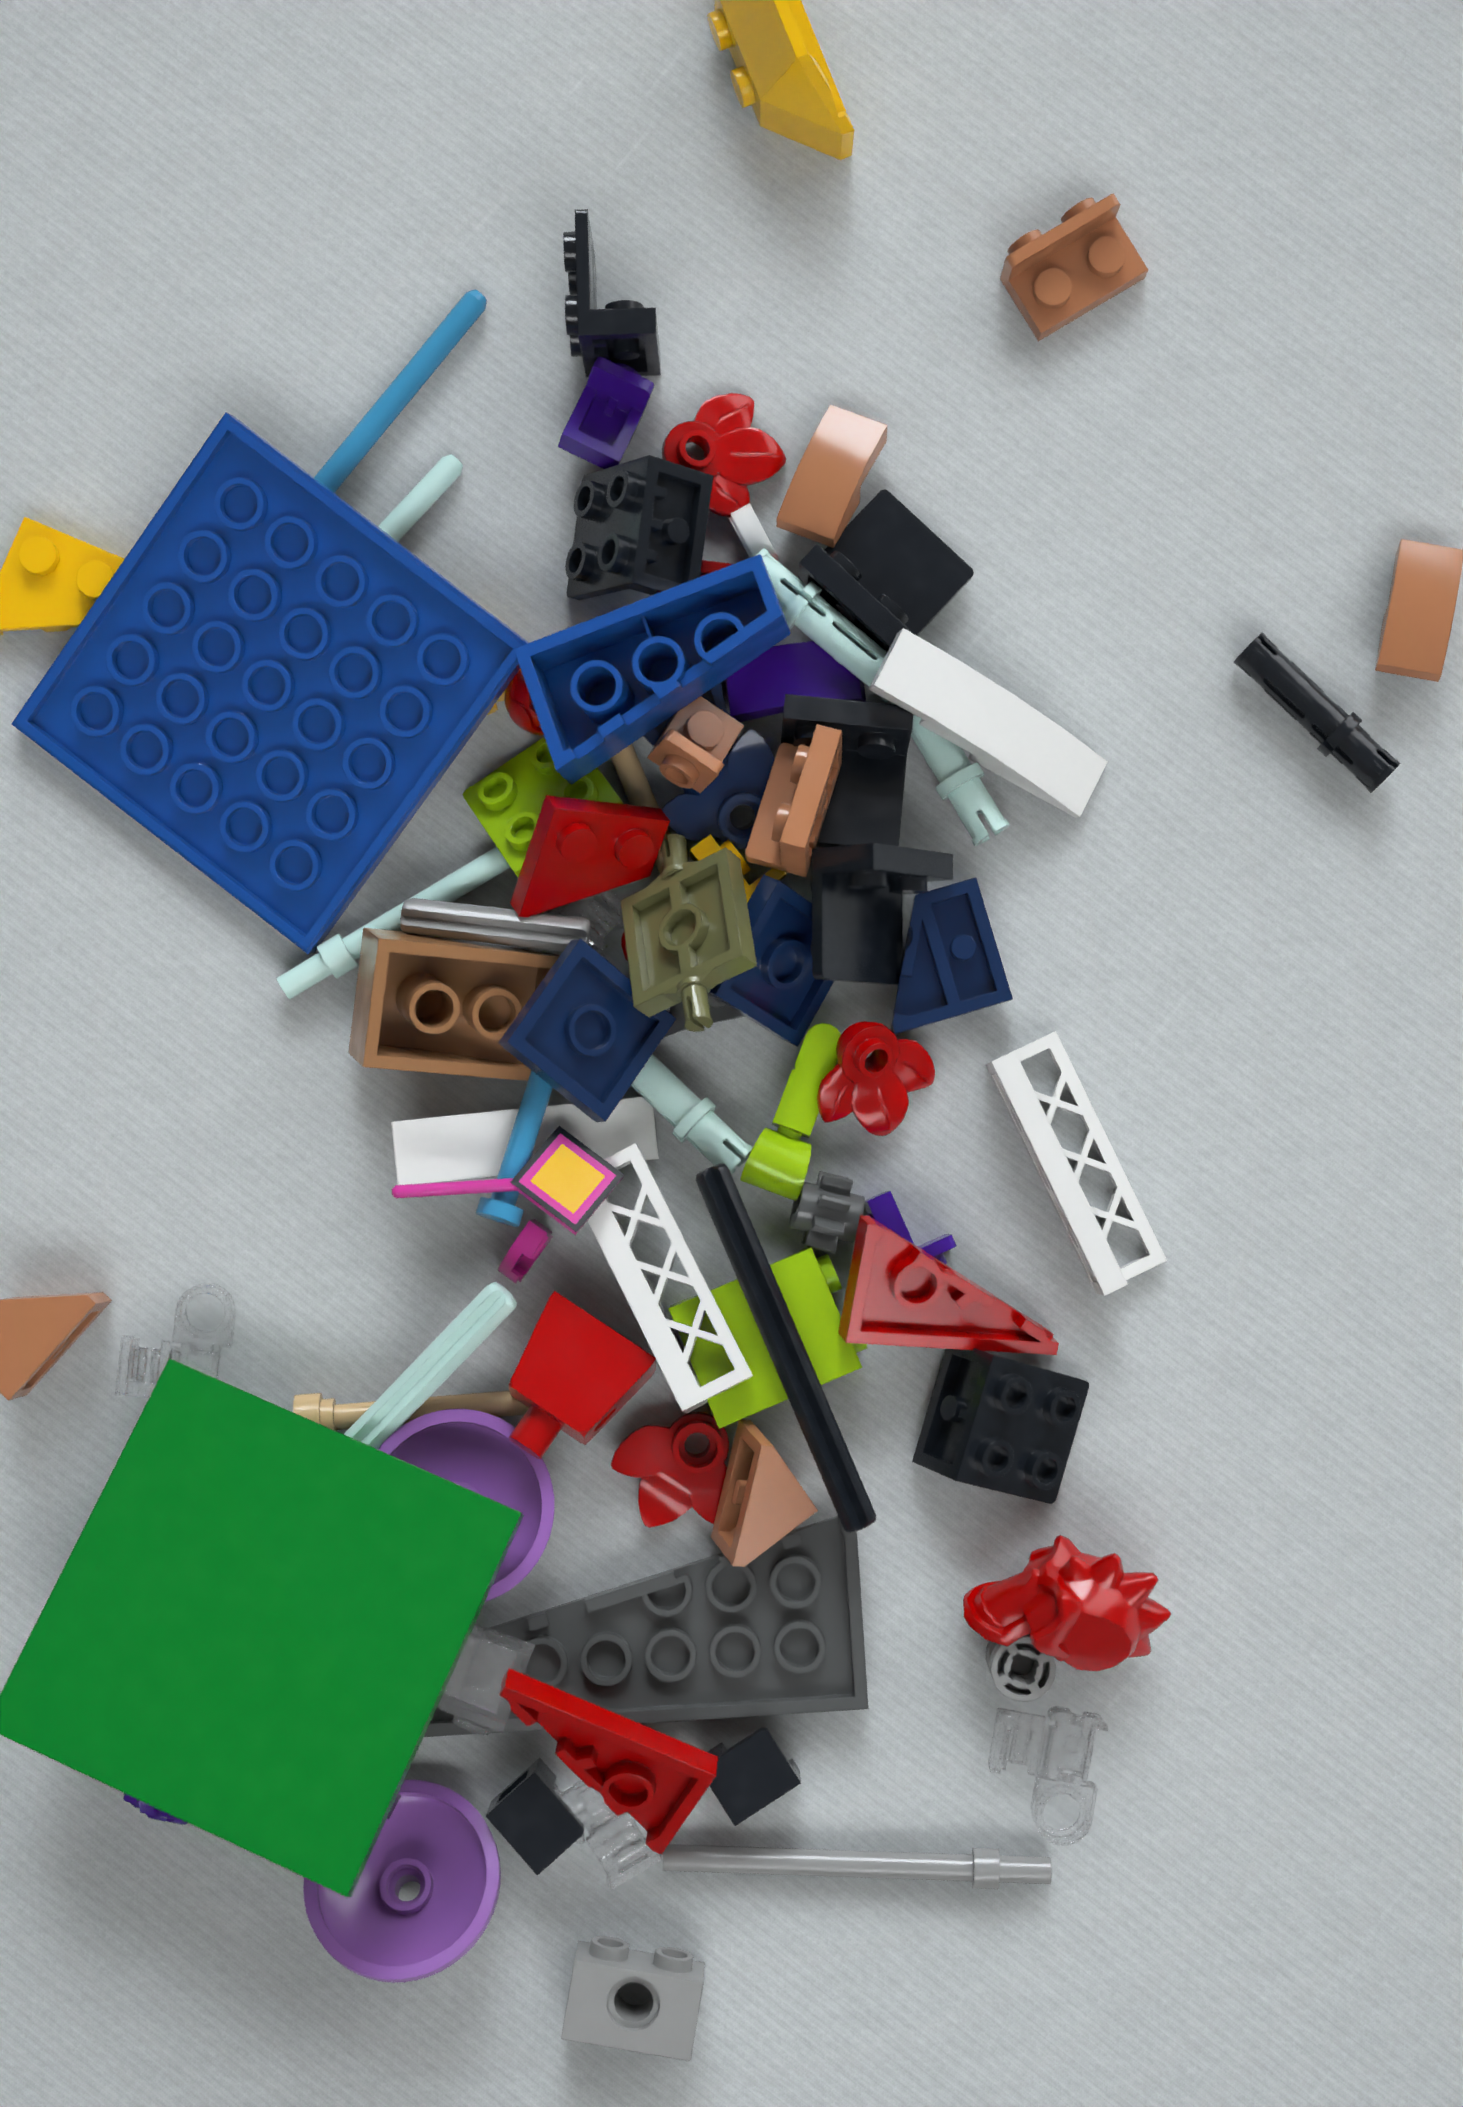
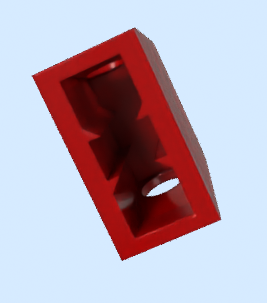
(573, 1376)

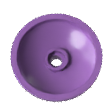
(478, 1455)
(431, 1841)

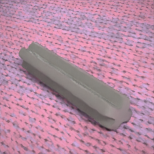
(491, 924)

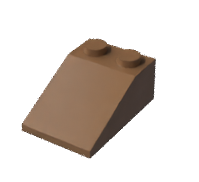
(441, 1003)

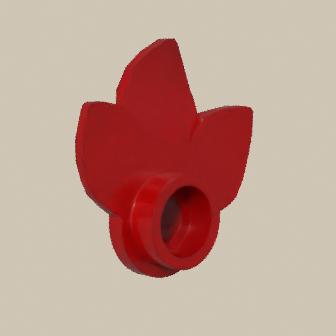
(731, 448)
(874, 1085)
(669, 1473)

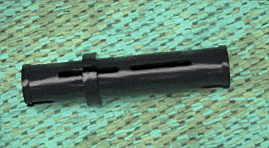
(1317, 713)

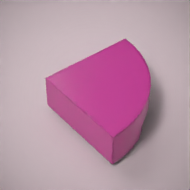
(525, 1250)

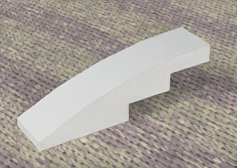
(988, 723)
(476, 1142)

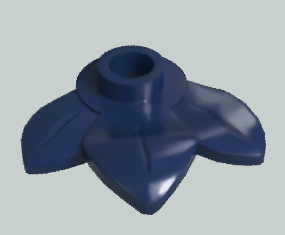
(738, 783)

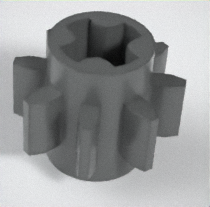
(827, 1212)

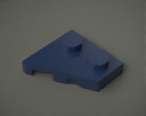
(948, 959)

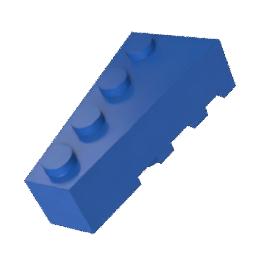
(646, 661)

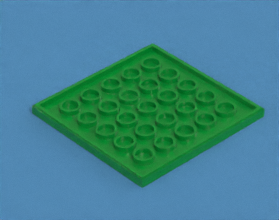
(257, 1625)

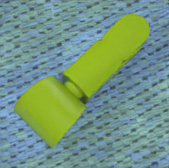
(780, 1156)

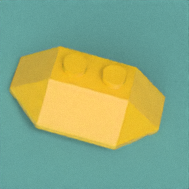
(782, 72)

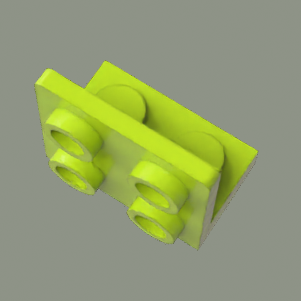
(514, 793)

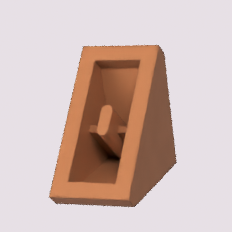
(38, 1333)
(757, 1499)

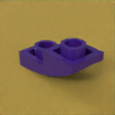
(789, 669)

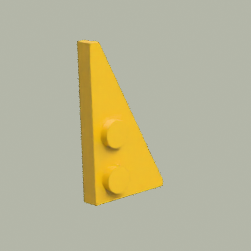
(51, 579)

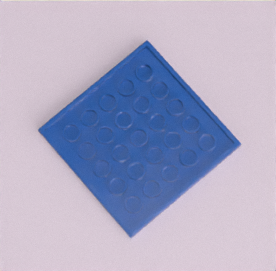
(271, 684)

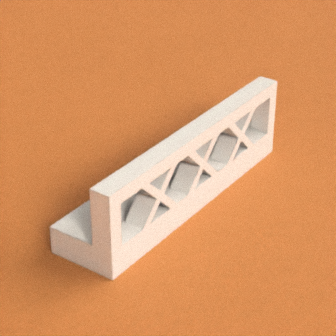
(1055, 1170)
(646, 1302)

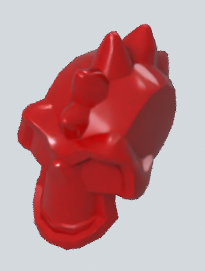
(1071, 1606)

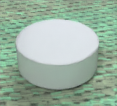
(751, 531)

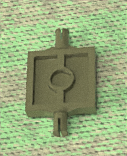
(687, 932)

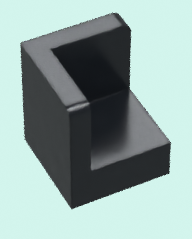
(752, 1775)
(535, 1817)

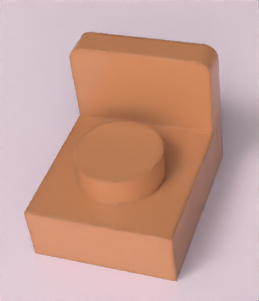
(695, 744)

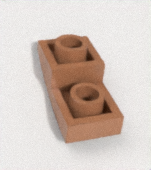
(831, 476)
(1419, 610)

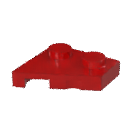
(586, 850)

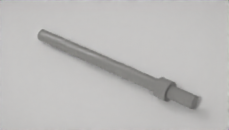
(982, 1868)

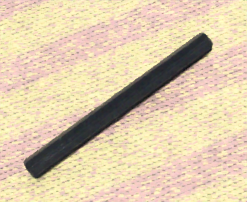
(786, 1348)

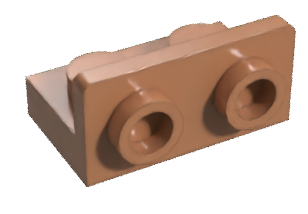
(1071, 266)
(796, 803)

